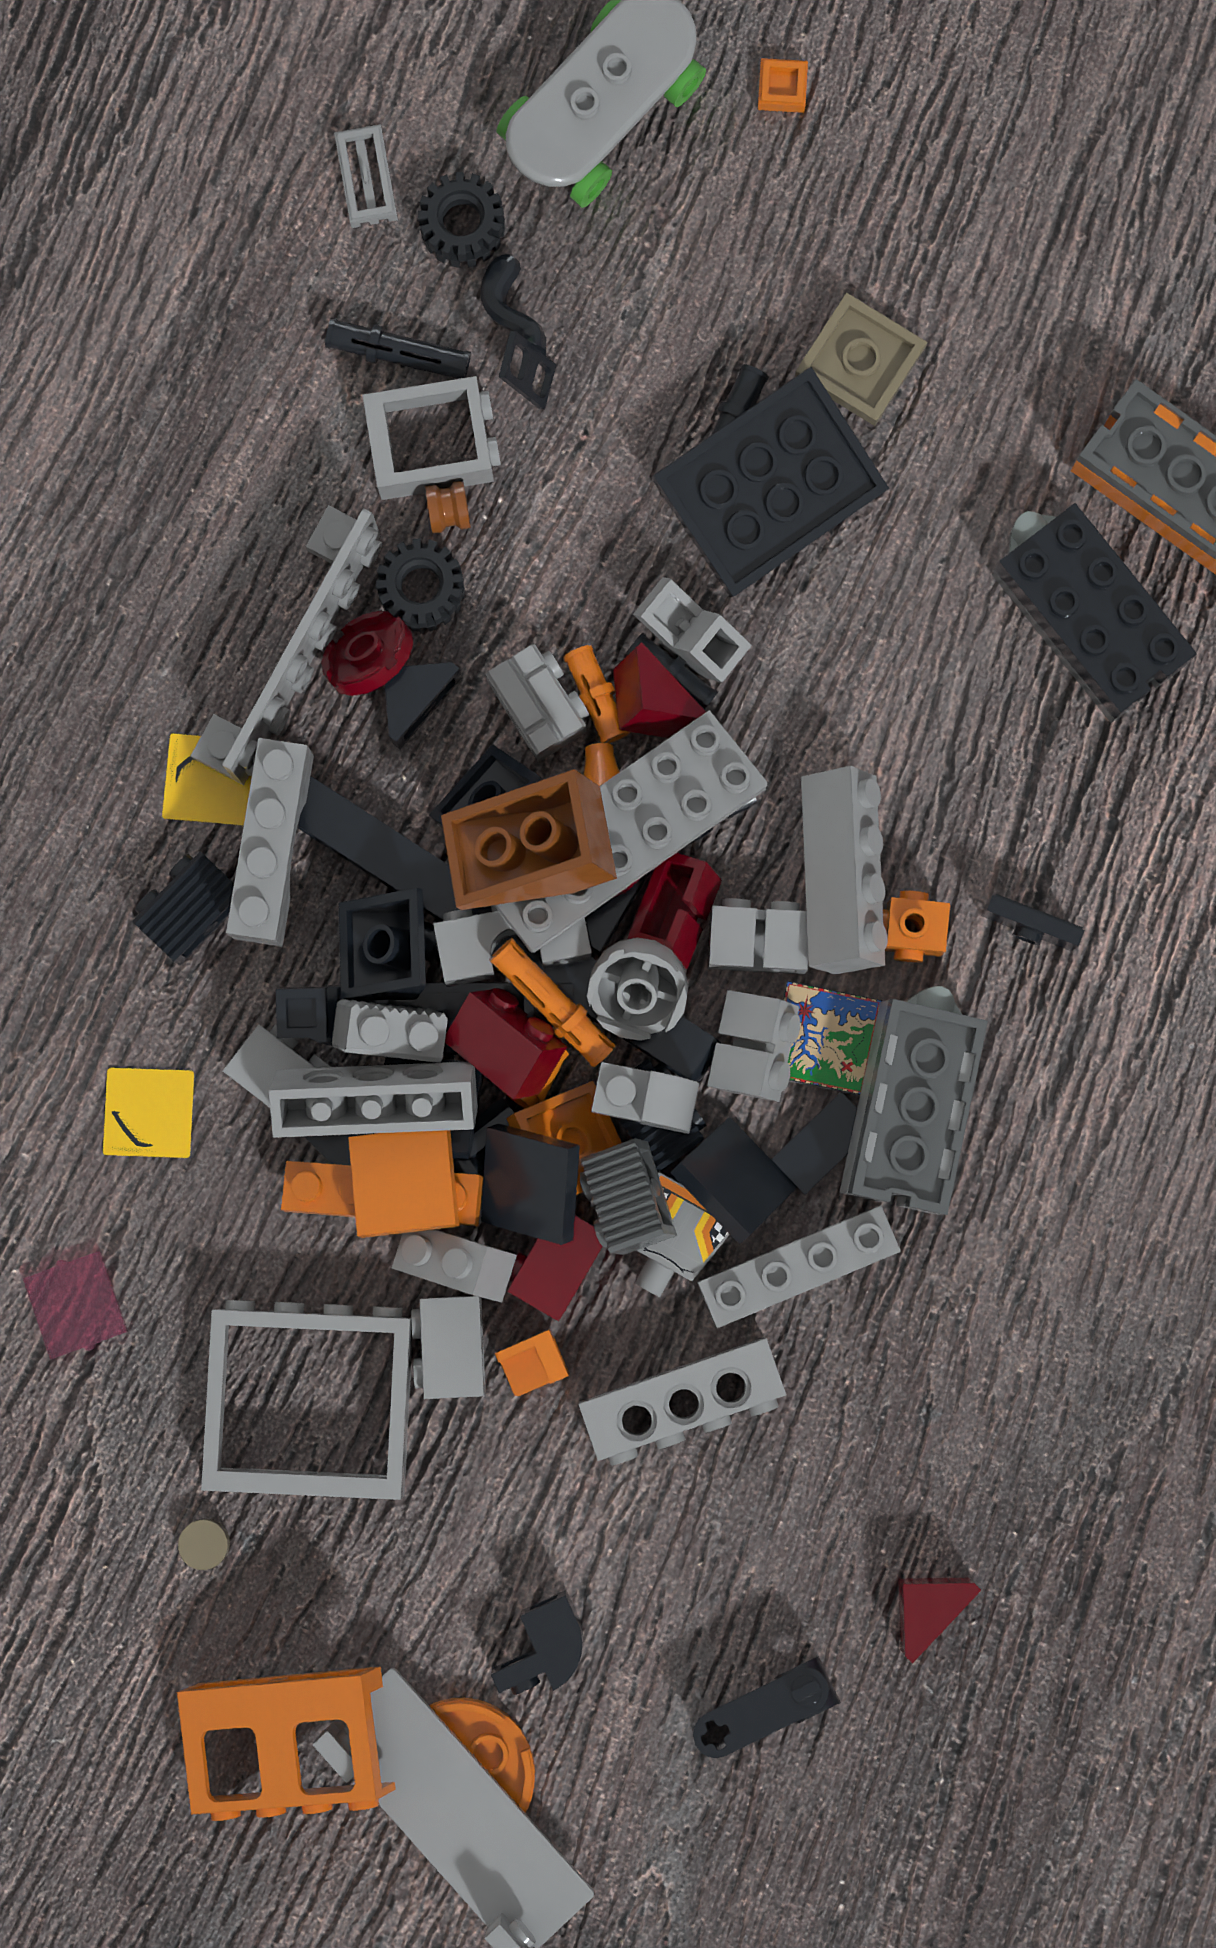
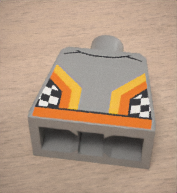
(690, 1250)

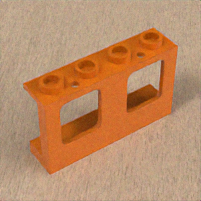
(272, 1711)

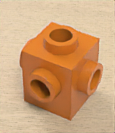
(931, 922)

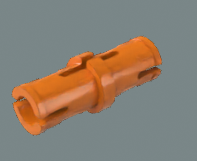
(595, 693)

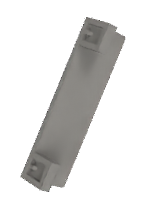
(348, 547)
(650, 816)
(463, 1820)

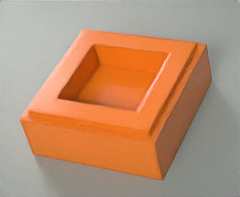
(782, 85)

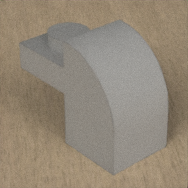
(688, 631)
(645, 1097)

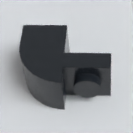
(557, 1645)

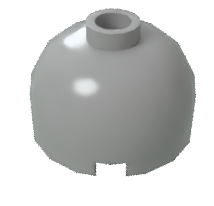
(638, 988)

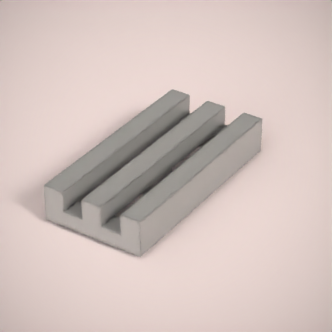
(372, 213)

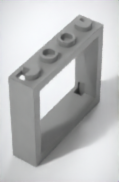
(307, 1482)

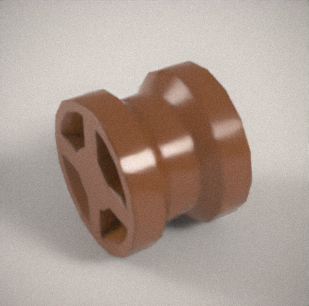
(447, 507)

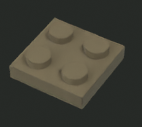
(862, 358)

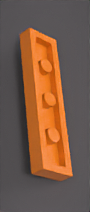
(329, 1191)

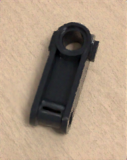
(785, 1701)

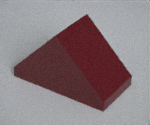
(650, 696)
(928, 1609)

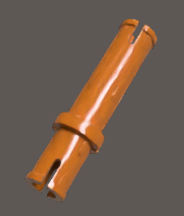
(565, 1016)

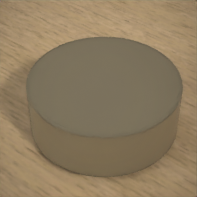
(204, 1544)

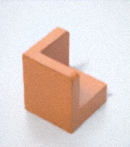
(532, 1363)

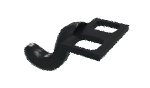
(523, 331)

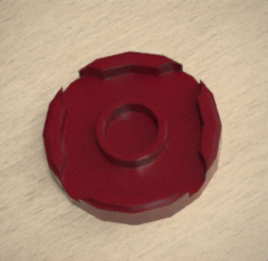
(367, 653)

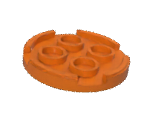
(494, 1742)

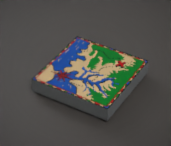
(831, 1038)

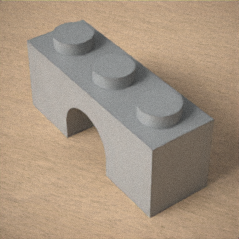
(469, 941)

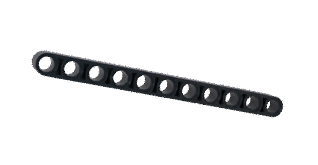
(405, 866)

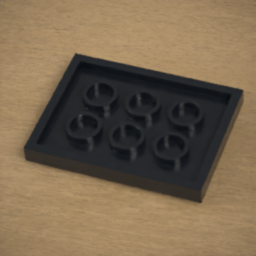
(770, 482)

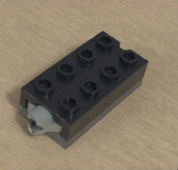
(1090, 609)

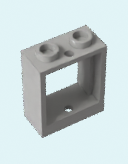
(413, 482)

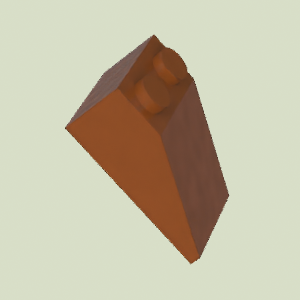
(529, 843)

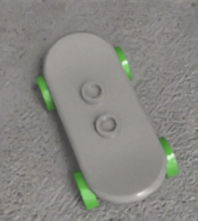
(601, 93)

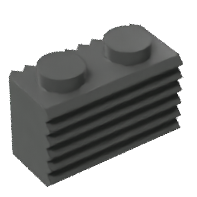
(627, 1197)

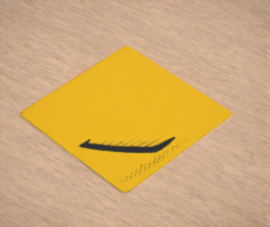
(198, 791)
(148, 1112)

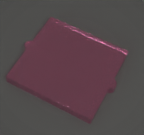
(75, 1305)

